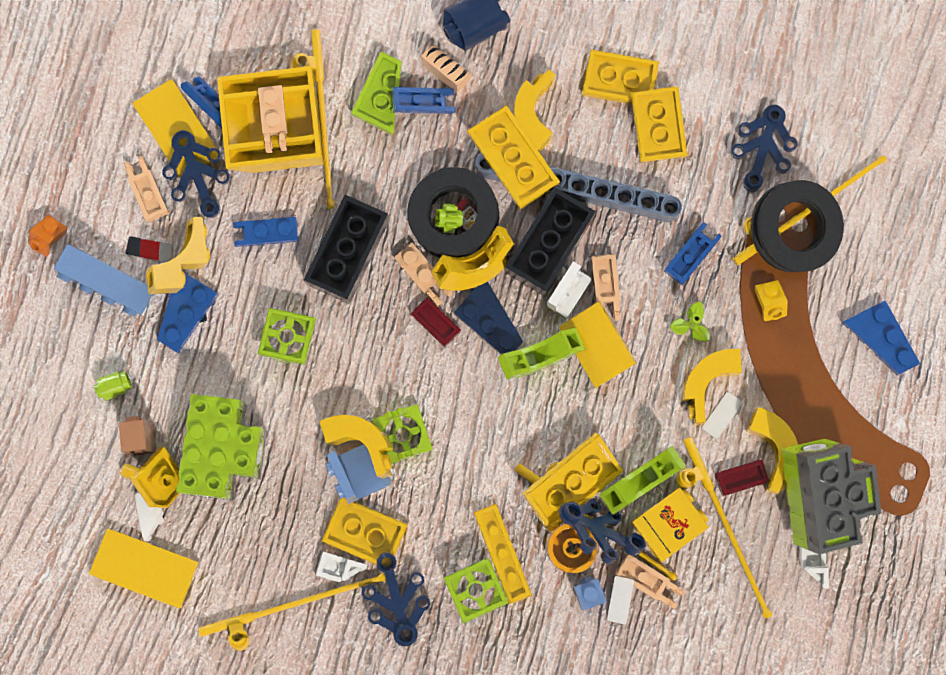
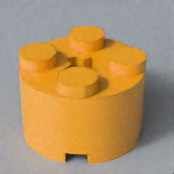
(567, 561)

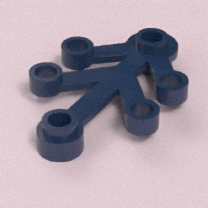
(765, 143)
(194, 170)
(573, 514)
(397, 603)

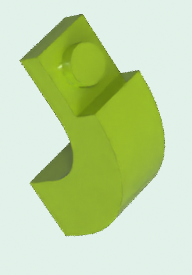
(541, 355)
(642, 480)

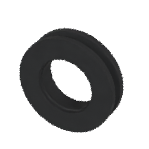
(437, 185)
(828, 226)

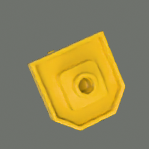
(155, 479)

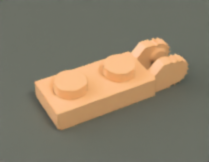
(273, 116)
(146, 191)
(419, 271)
(606, 282)
(647, 580)

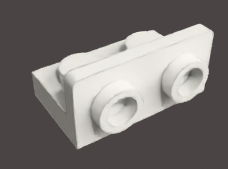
(569, 291)

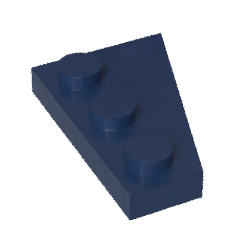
(488, 319)

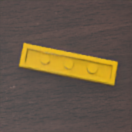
(502, 554)

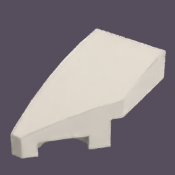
(148, 517)
(815, 566)
(337, 567)

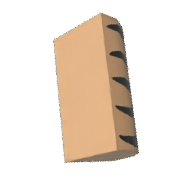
(445, 68)

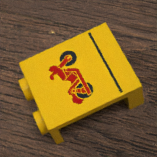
(670, 524)

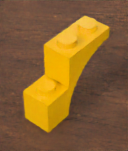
(194, 254)

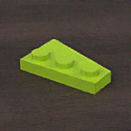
(375, 99)

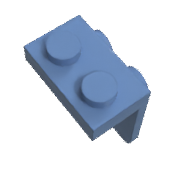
(355, 474)

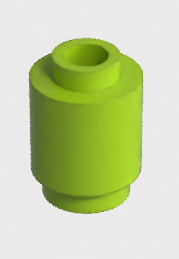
(113, 385)

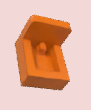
(46, 234)

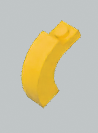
(525, 112)
(475, 269)
(715, 365)
(349, 427)
(779, 436)

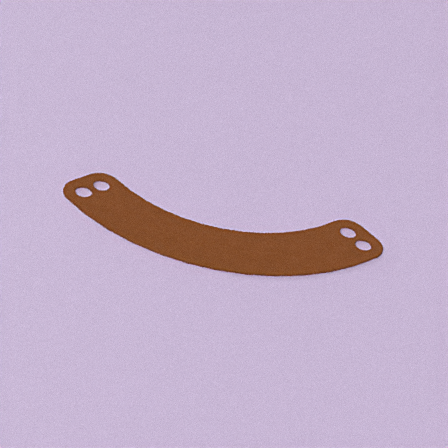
(800, 383)

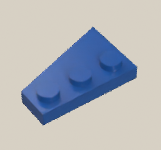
(184, 313)
(884, 336)

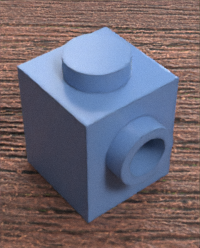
(589, 593)

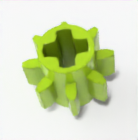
(448, 218)

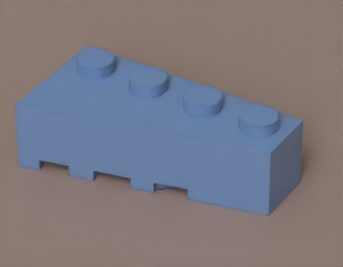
(102, 279)

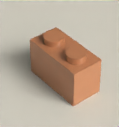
(137, 436)

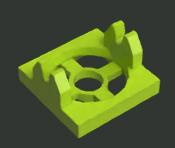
(299, 357)
(410, 412)
(452, 584)

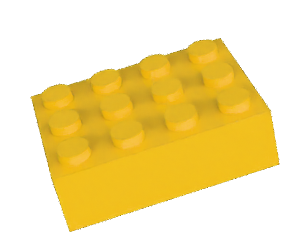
(243, 127)

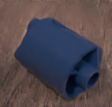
(473, 22)

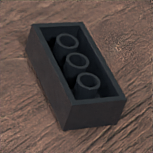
(549, 242)
(347, 249)

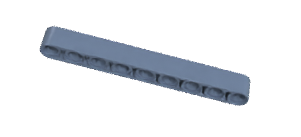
(612, 188)

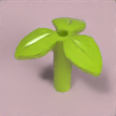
(695, 314)

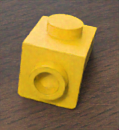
(772, 300)

